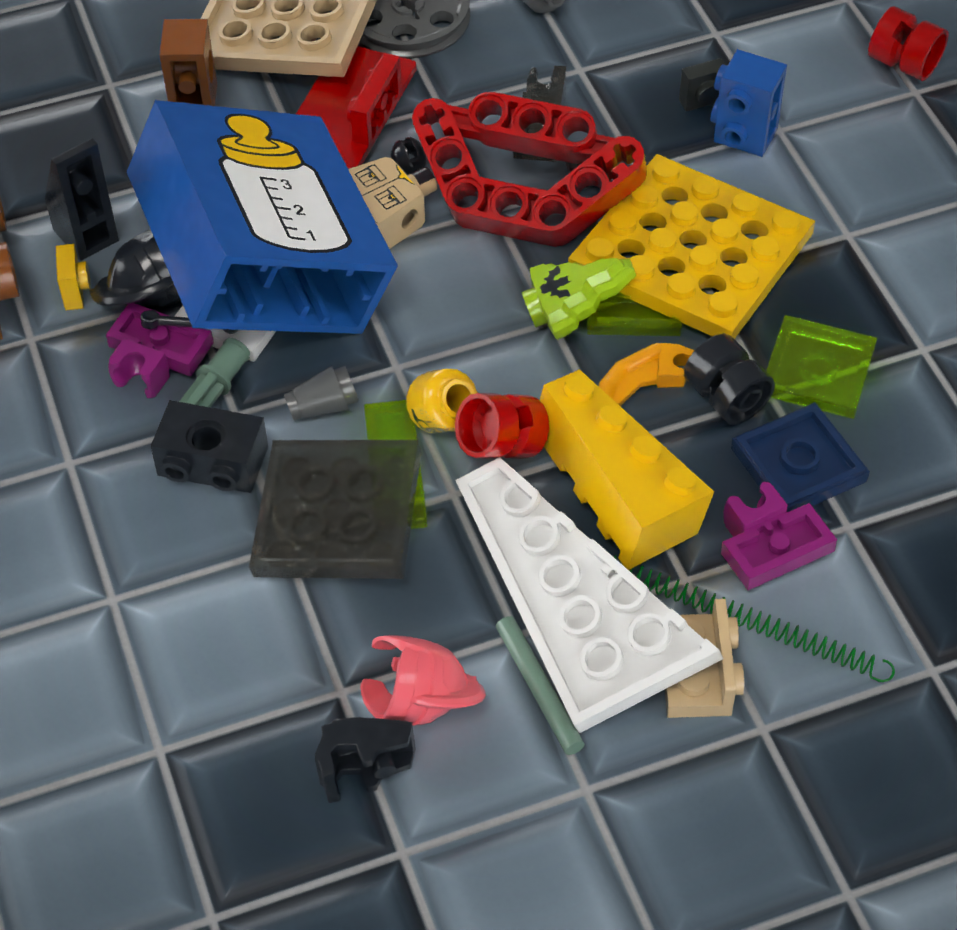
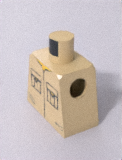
(394, 196)

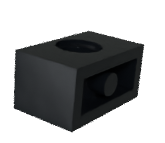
(209, 446)

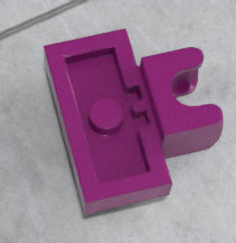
(153, 350)
(770, 539)

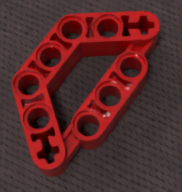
(595, 154)

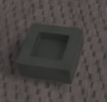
(698, 84)

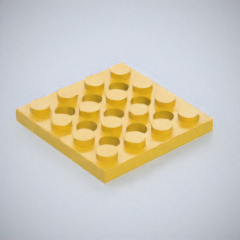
(700, 196)

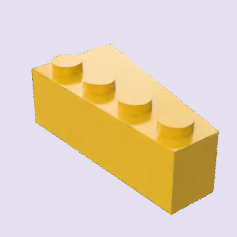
(623, 472)

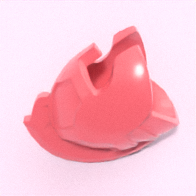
(426, 682)

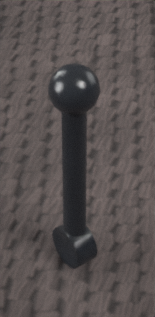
(151, 319)

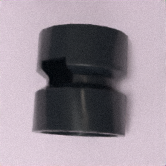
(729, 379)

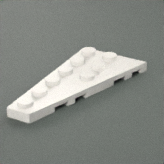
(585, 611)

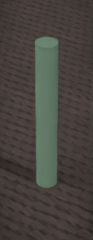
(540, 685)

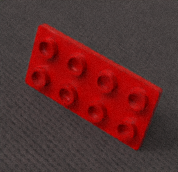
(359, 102)

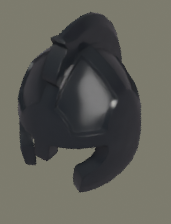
(137, 276)

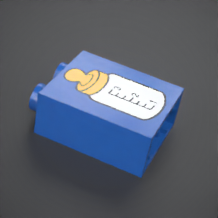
(259, 220)

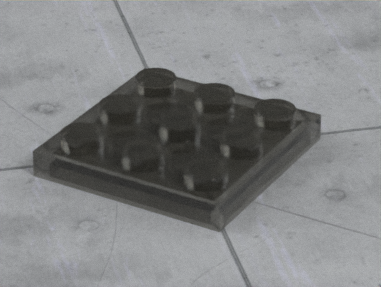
(336, 509)

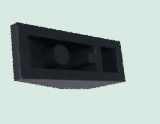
(80, 200)

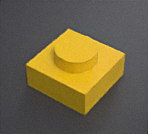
(71, 276)

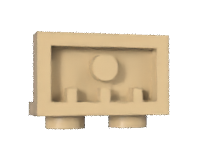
(713, 688)

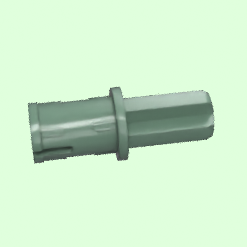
(216, 376)

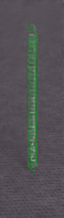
(766, 624)

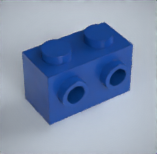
(748, 102)

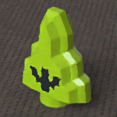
(573, 291)

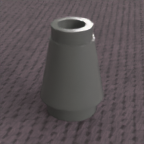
(322, 394)

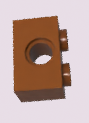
(188, 61)

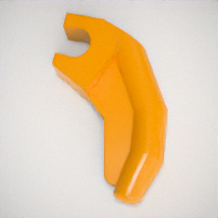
(644, 368)

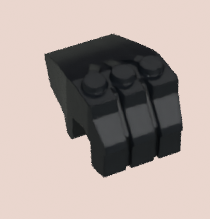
(363, 747)

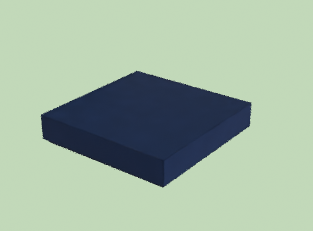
(801, 457)

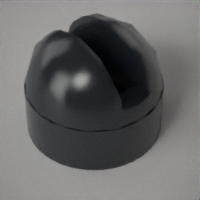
(401, 151)

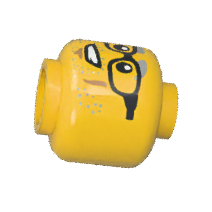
(436, 399)

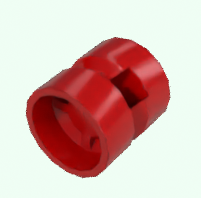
(910, 44)
(501, 426)

